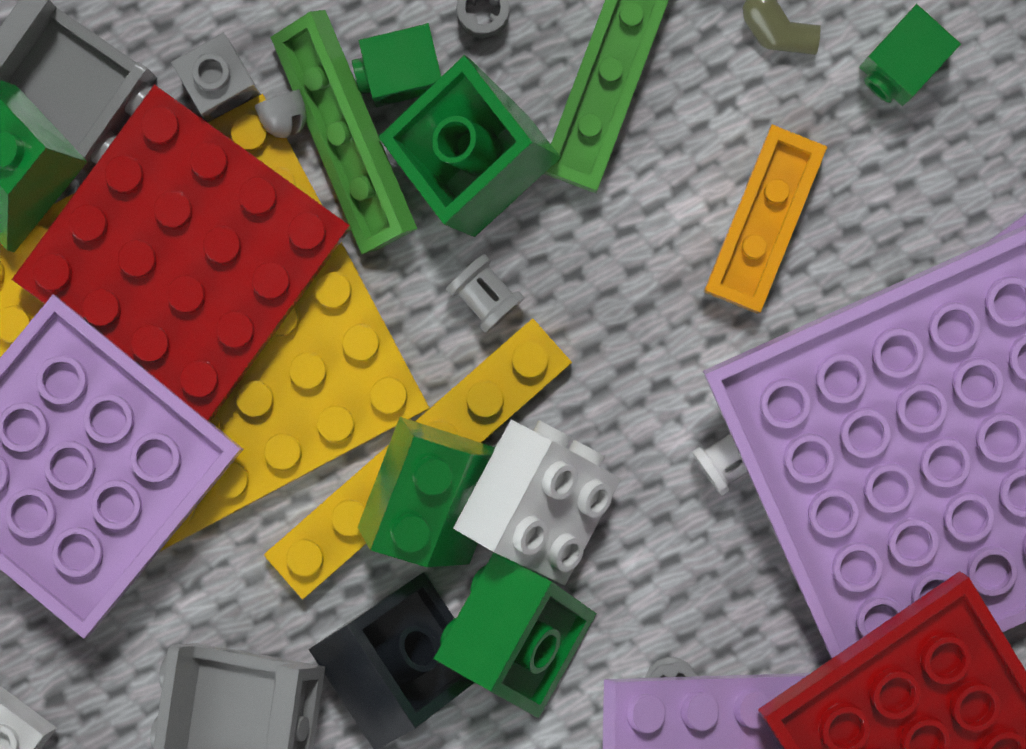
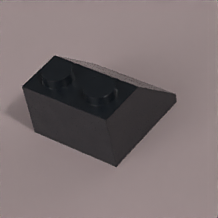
(386, 662)

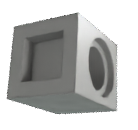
(215, 77)

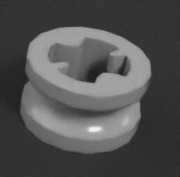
(470, 22)

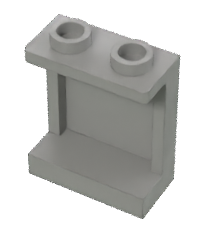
(71, 75)
(235, 700)

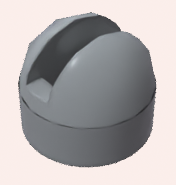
(283, 114)

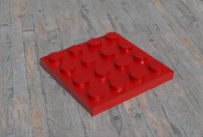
(183, 251)
(916, 682)

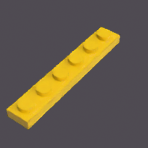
(469, 410)

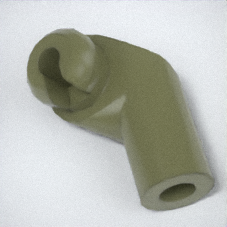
(775, 30)

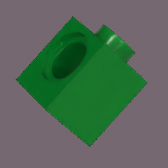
(908, 57)
(397, 65)

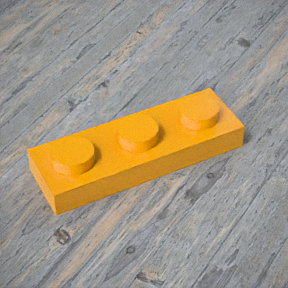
(765, 219)

